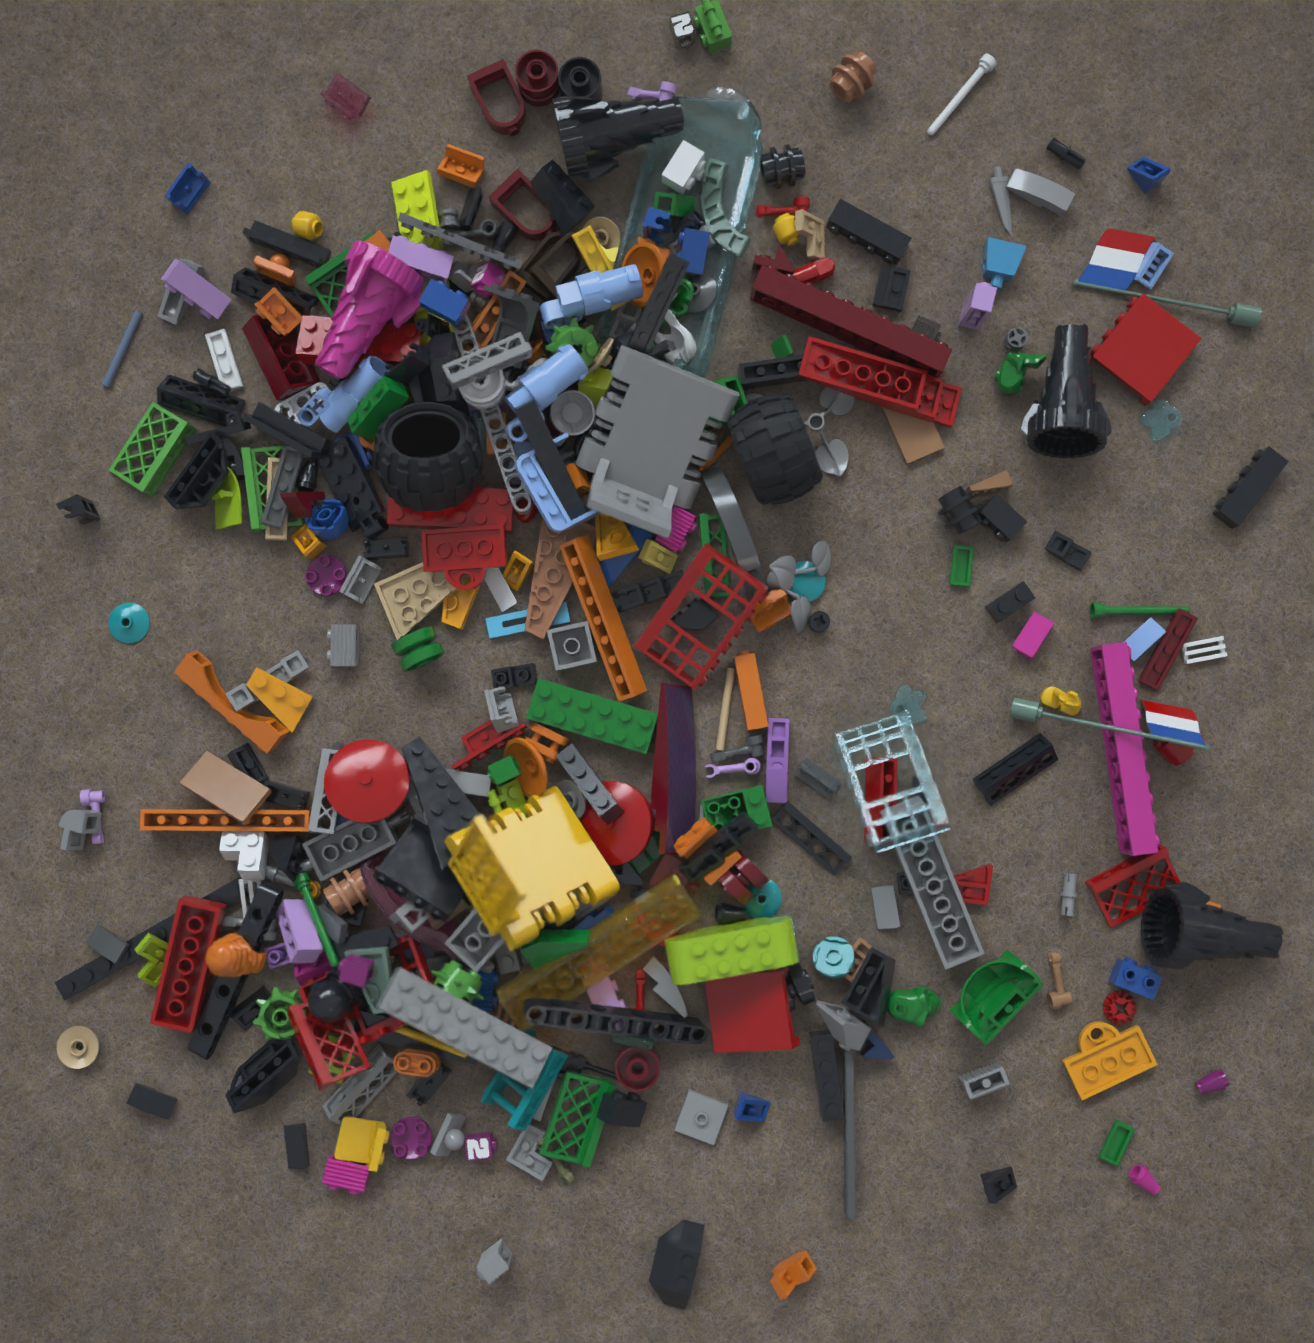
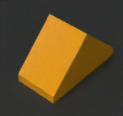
(308, 543)
(517, 570)

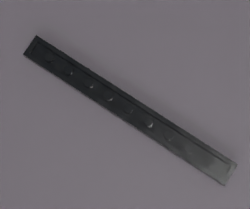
(651, 317)
(103, 967)

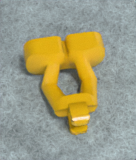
(1067, 703)

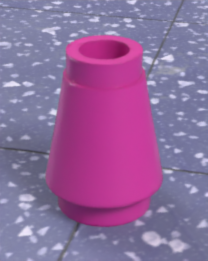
(1143, 1178)

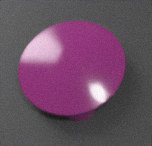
(326, 575)
(411, 1138)

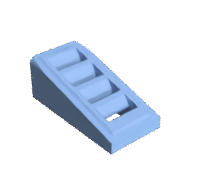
(1154, 249)

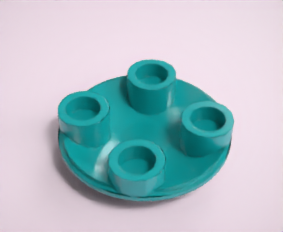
(808, 583)

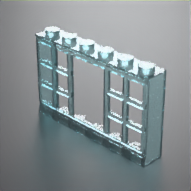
(922, 771)

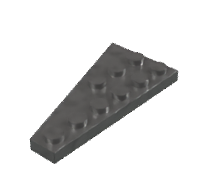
(466, 245)

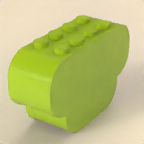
(731, 949)

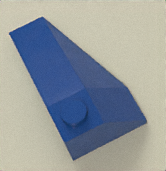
(615, 566)

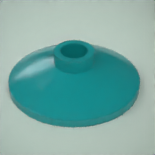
(137, 627)
(771, 904)

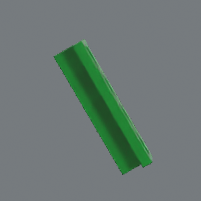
(704, 536)

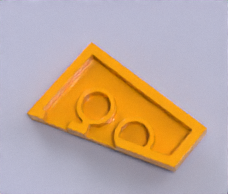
(612, 537)
(458, 606)
(279, 697)

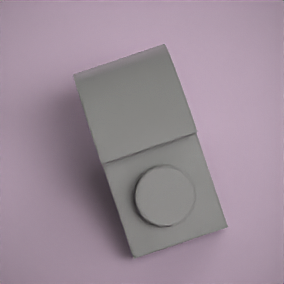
(76, 826)

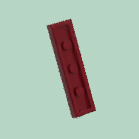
(1167, 649)

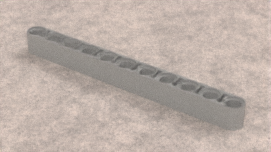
(499, 434)

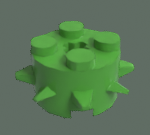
(574, 334)
(458, 982)
(269, 1017)

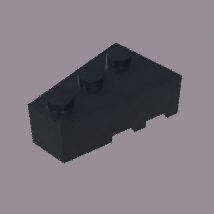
(562, 196)
(871, 987)

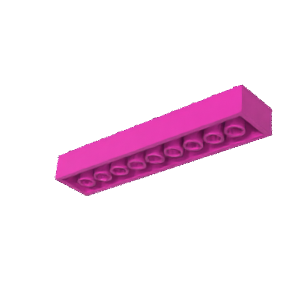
(1124, 751)

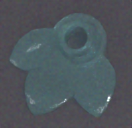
(1158, 419)
(910, 701)

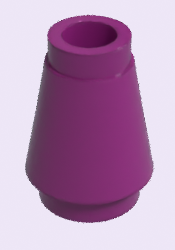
(1212, 1082)

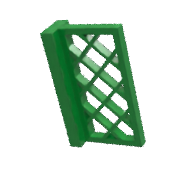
(326, 272)
(593, 1126)

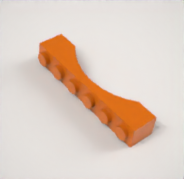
(201, 677)

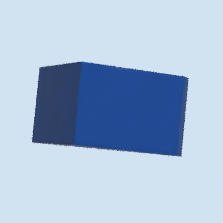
(1148, 173)
(750, 1108)

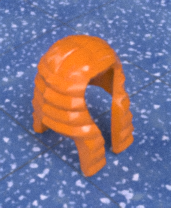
(233, 957)

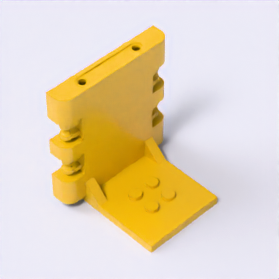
(529, 867)

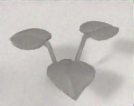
(832, 456)
(783, 574)

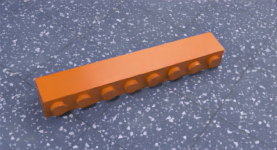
(603, 618)
(220, 821)

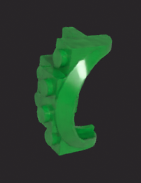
(993, 995)

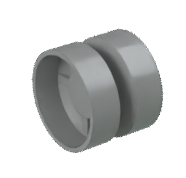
(572, 413)

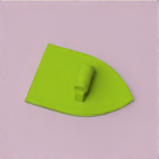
(228, 503)

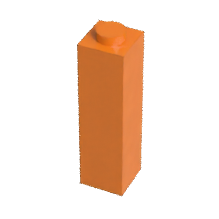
(750, 690)

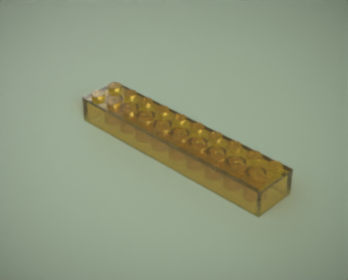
(611, 946)

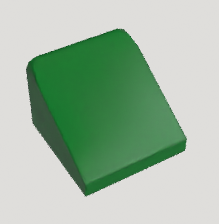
(781, 347)

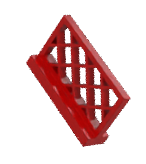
(1122, 872)
(312, 1051)

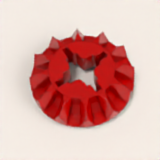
(1110, 1008)

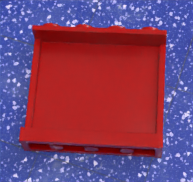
(1144, 347)
(750, 1012)

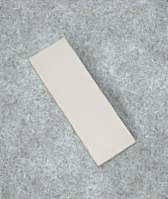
(224, 359)

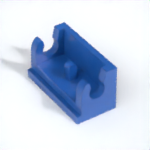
(187, 188)
(656, 222)

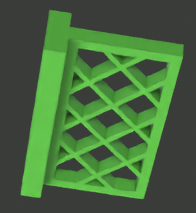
(167, 454)
(253, 485)

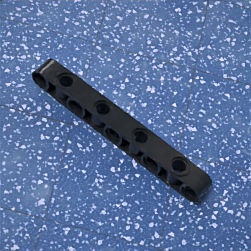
(220, 1003)
(600, 1019)

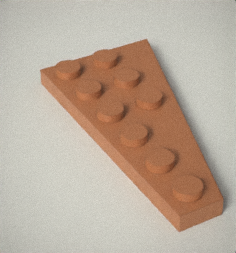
(550, 577)

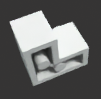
(684, 168)
(249, 849)

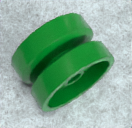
(417, 649)

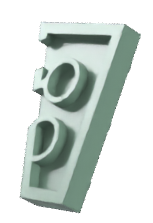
(380, 976)

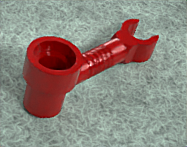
(799, 203)
(640, 987)

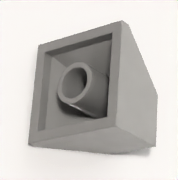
(844, 1025)

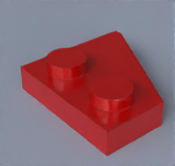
(975, 884)

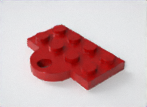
(464, 552)

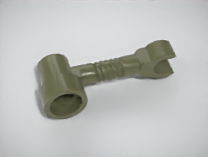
(563, 1172)

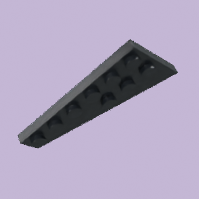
(440, 798)

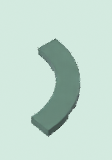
(714, 212)

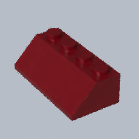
(278, 358)

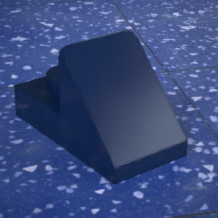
(877, 1048)

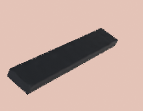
(550, 458)

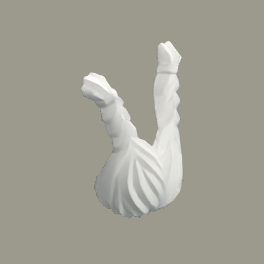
(681, 337)

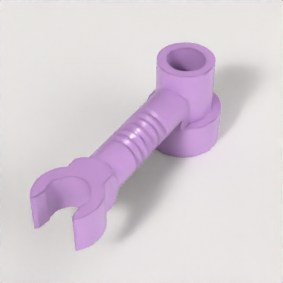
(666, 92)
(736, 768)
(93, 799)

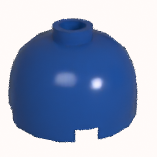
(328, 520)

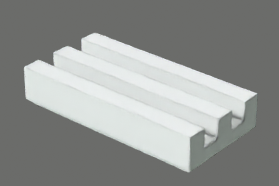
(1220, 646)
(251, 894)

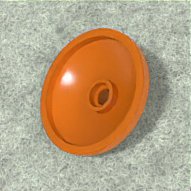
(649, 265)
(532, 764)

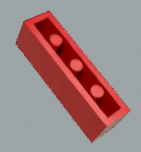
(880, 783)

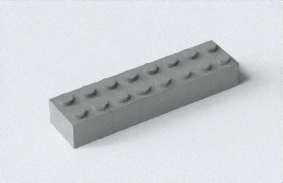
(935, 890)
(463, 1027)

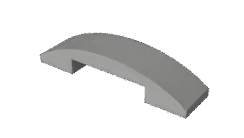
(286, 670)

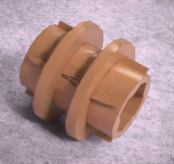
(852, 76)
(347, 892)

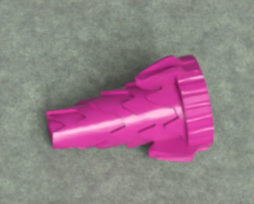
(374, 292)

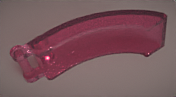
(389, 903)

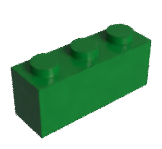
(382, 400)

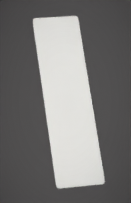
(499, 588)

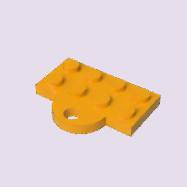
(1108, 1058)

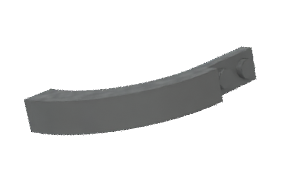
(733, 525)

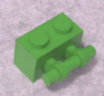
(712, 25)

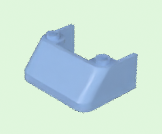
(543, 495)

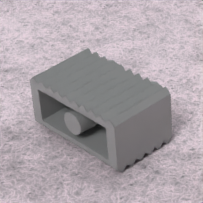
(344, 645)
(984, 1080)
(494, 1261)

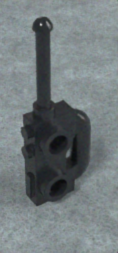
(577, 1063)

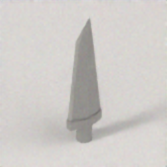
(1001, 197)

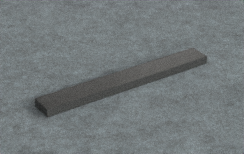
(848, 1132)

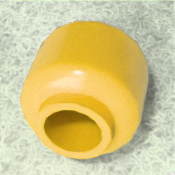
(307, 225)
(785, 230)

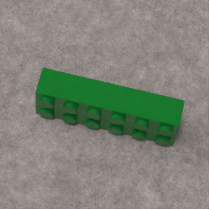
(592, 716)

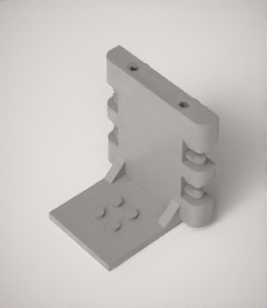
(652, 440)

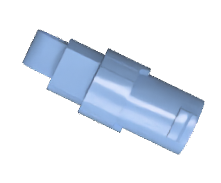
(591, 294)
(545, 384)
(344, 398)

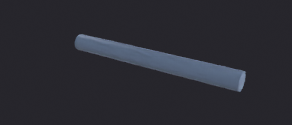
(122, 349)

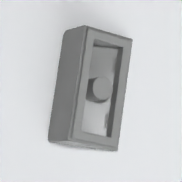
(885, 907)

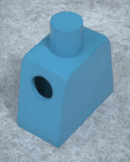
(1001, 260)

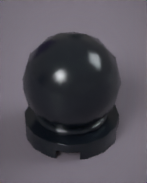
(332, 998)

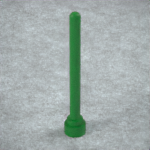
(1100, 610)
(302, 884)

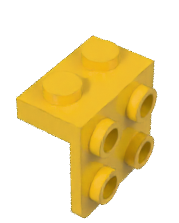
(361, 1141)

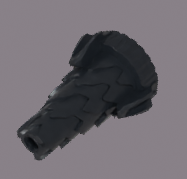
(600, 130)
(1068, 418)
(1183, 928)

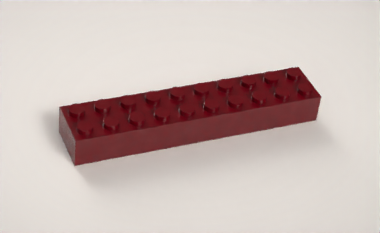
(848, 322)

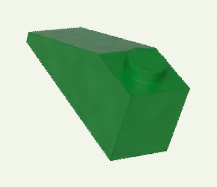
(553, 945)

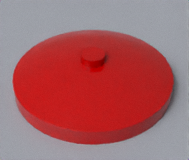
(366, 781)
(628, 833)

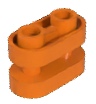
(549, 754)
(417, 1062)

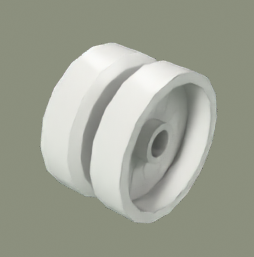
(484, 395)

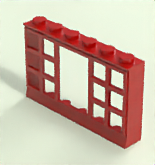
(675, 598)
(380, 1029)

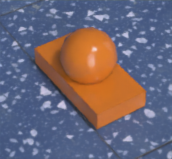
(276, 268)

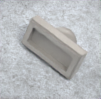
(450, 1135)

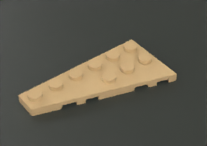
(413, 596)

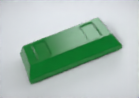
(961, 566)
(1116, 1143)

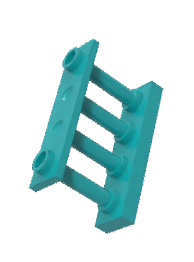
(531, 1097)

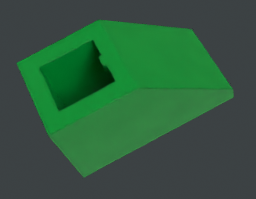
(673, 203)
(504, 770)

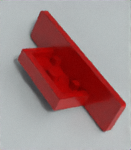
(484, 739)

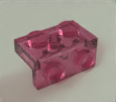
(346, 97)

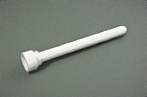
(985, 65)

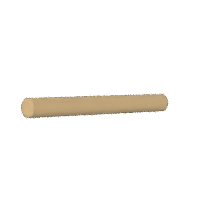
(725, 709)

